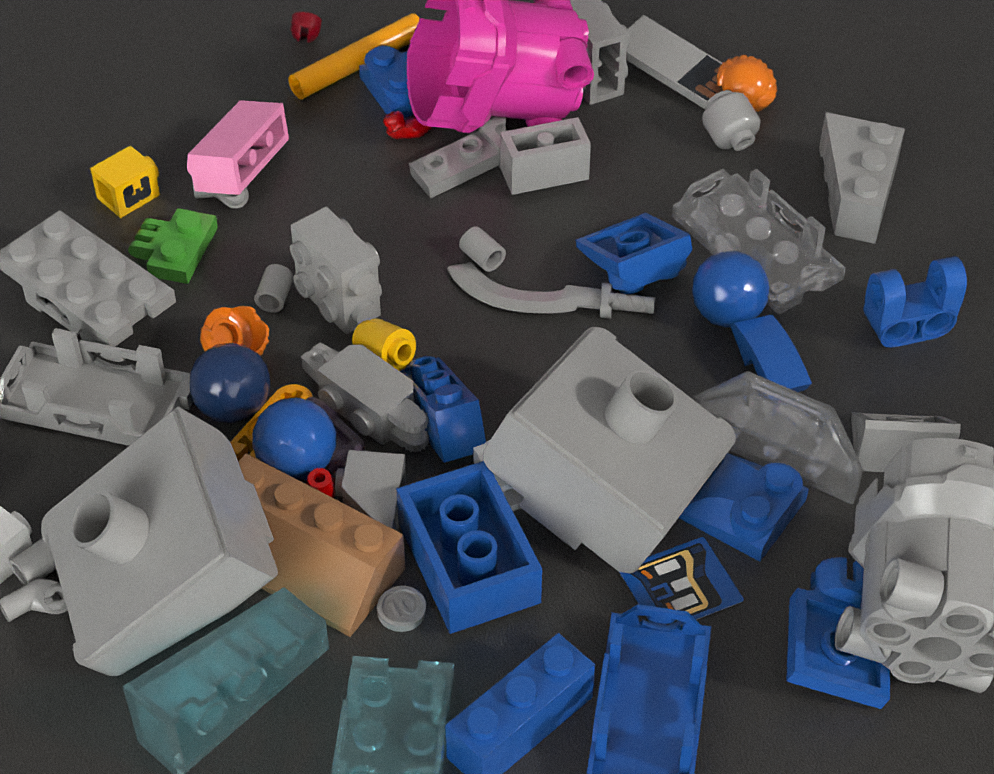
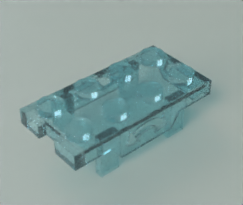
(394, 718)

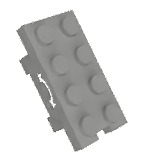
(84, 279)
(89, 397)

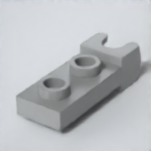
(460, 159)

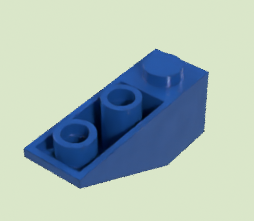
(451, 408)

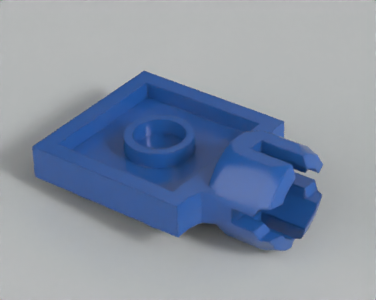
(811, 638)

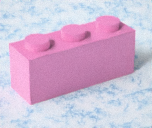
(238, 147)

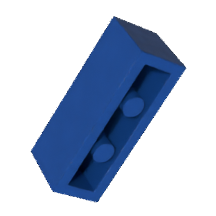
(520, 709)

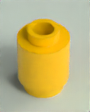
(387, 341)

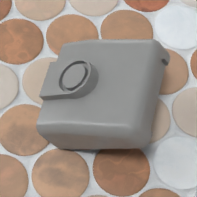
(607, 450)
(158, 544)

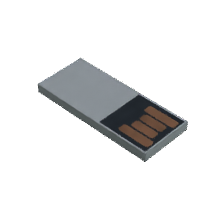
(673, 61)

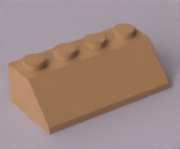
(324, 548)

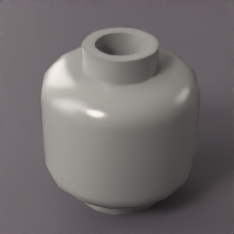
(731, 120)

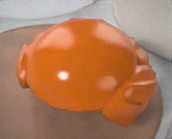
(748, 77)
(237, 326)

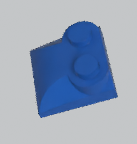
(387, 79)
(638, 252)
(747, 504)

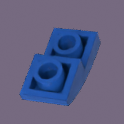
(771, 351)

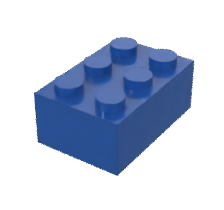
(469, 546)

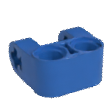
(918, 310)

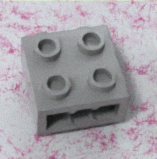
(605, 49)
(336, 269)

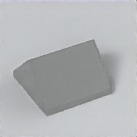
(881, 436)

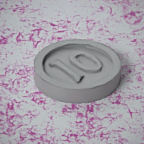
(401, 608)

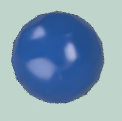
(730, 288)
(294, 437)

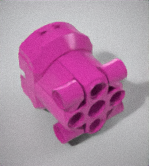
(497, 63)

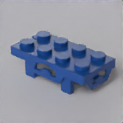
(650, 694)

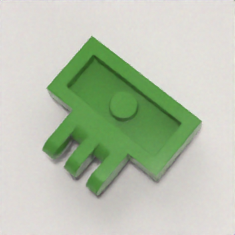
(174, 246)

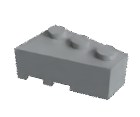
(859, 172)

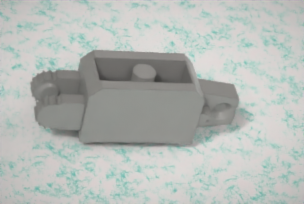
(368, 394)

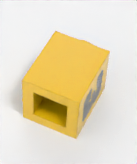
(125, 181)

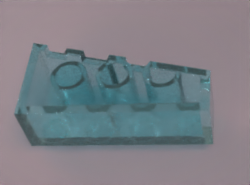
(223, 679)

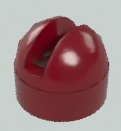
(305, 25)

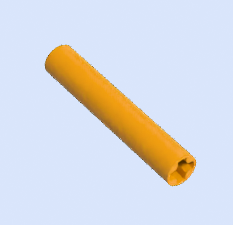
(347, 60)

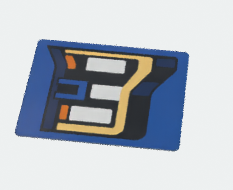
(684, 580)

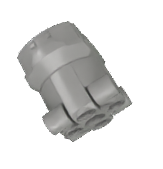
(927, 566)

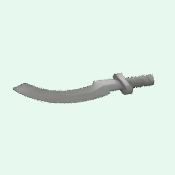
(559, 301)

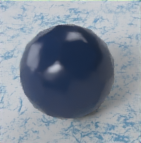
(229, 383)

